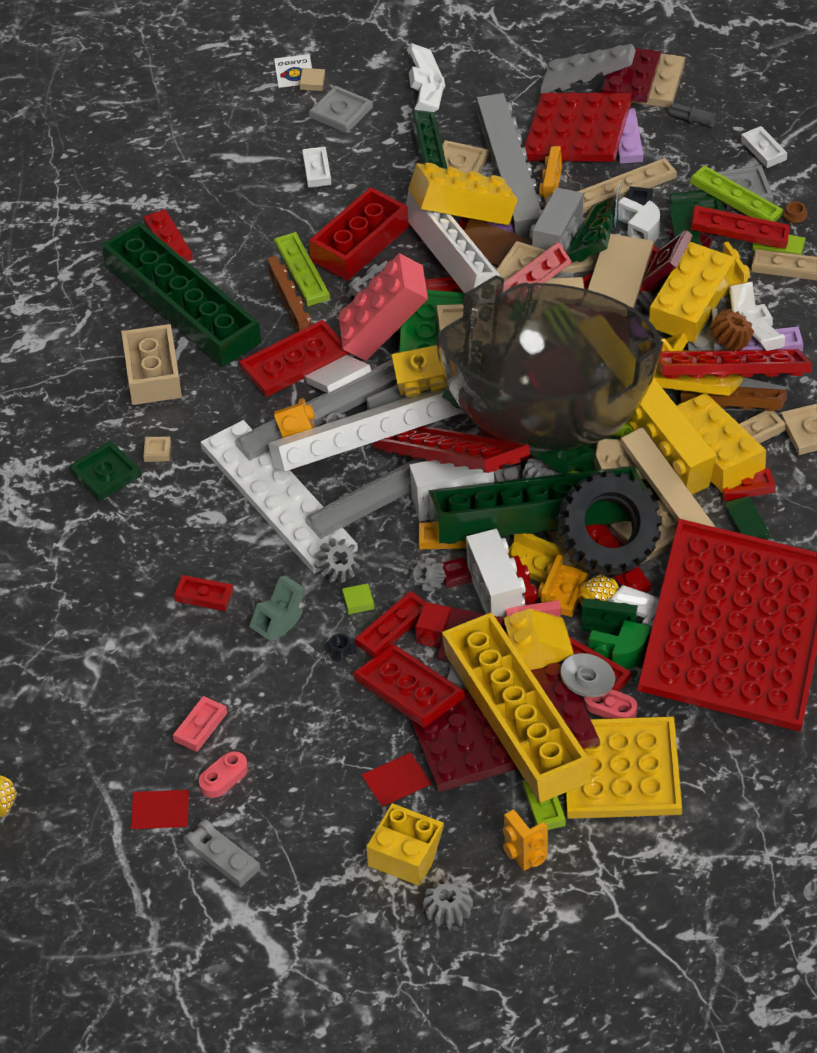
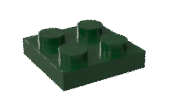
(105, 470)

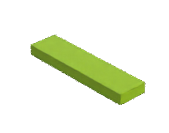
(735, 195)
(301, 269)

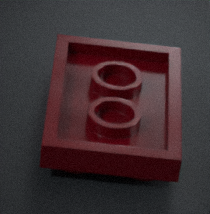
(636, 78)

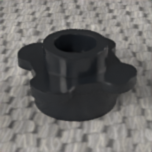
(340, 646)

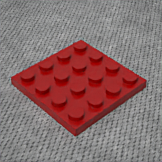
(581, 123)

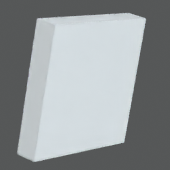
(337, 373)

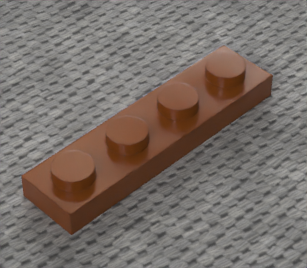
(287, 294)
(746, 398)

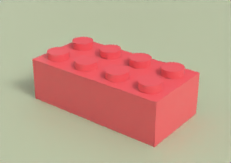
(382, 307)

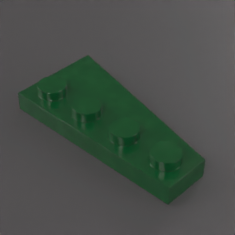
(594, 232)

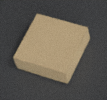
(312, 79)
(157, 449)

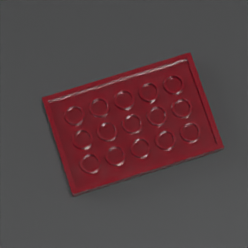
(465, 748)

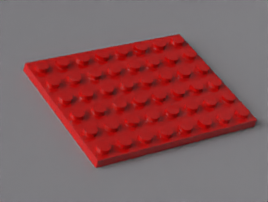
(735, 626)

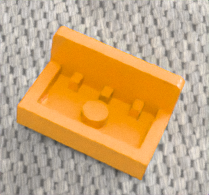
(295, 418)
(562, 585)
(523, 844)

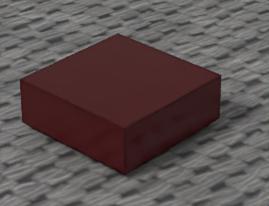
(456, 573)

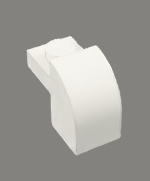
(641, 220)

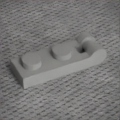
(222, 853)

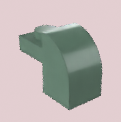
(280, 613)

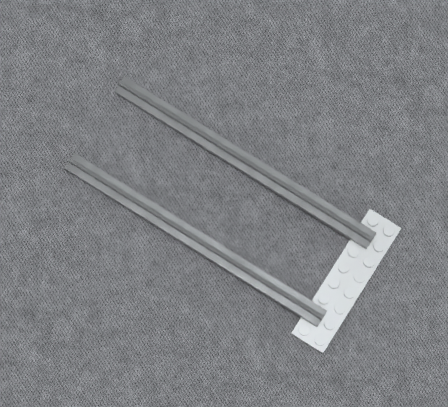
(282, 498)

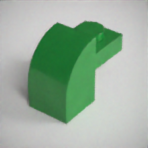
(627, 648)

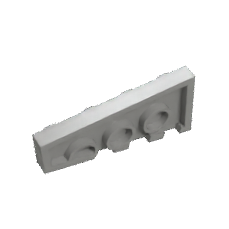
(586, 66)

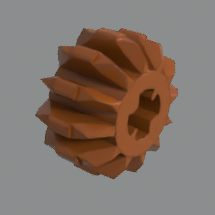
(731, 330)

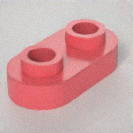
(612, 705)
(224, 773)

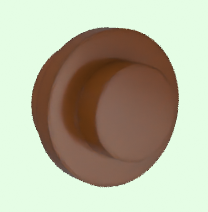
(795, 212)

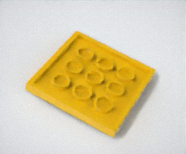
(630, 771)

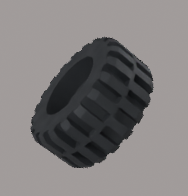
(632, 499)

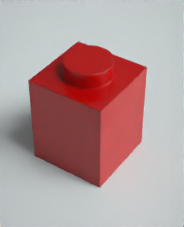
(432, 624)

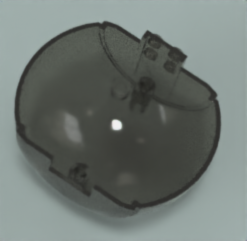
(548, 363)

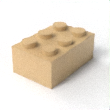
(151, 364)

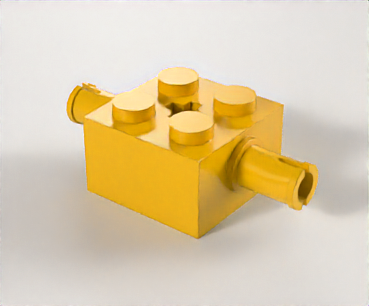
(418, 371)

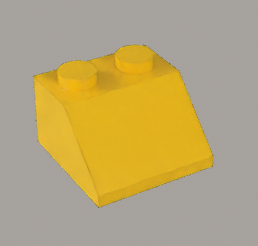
(539, 637)

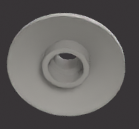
(587, 675)

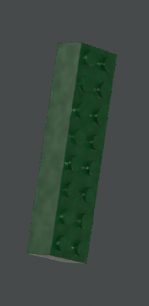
(181, 294)
(515, 506)

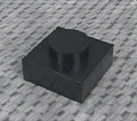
(640, 194)

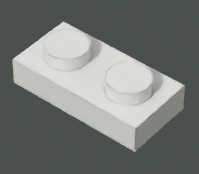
(764, 146)
(316, 167)

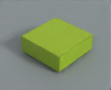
(358, 598)

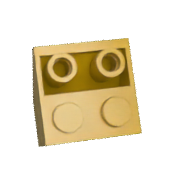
(404, 844)

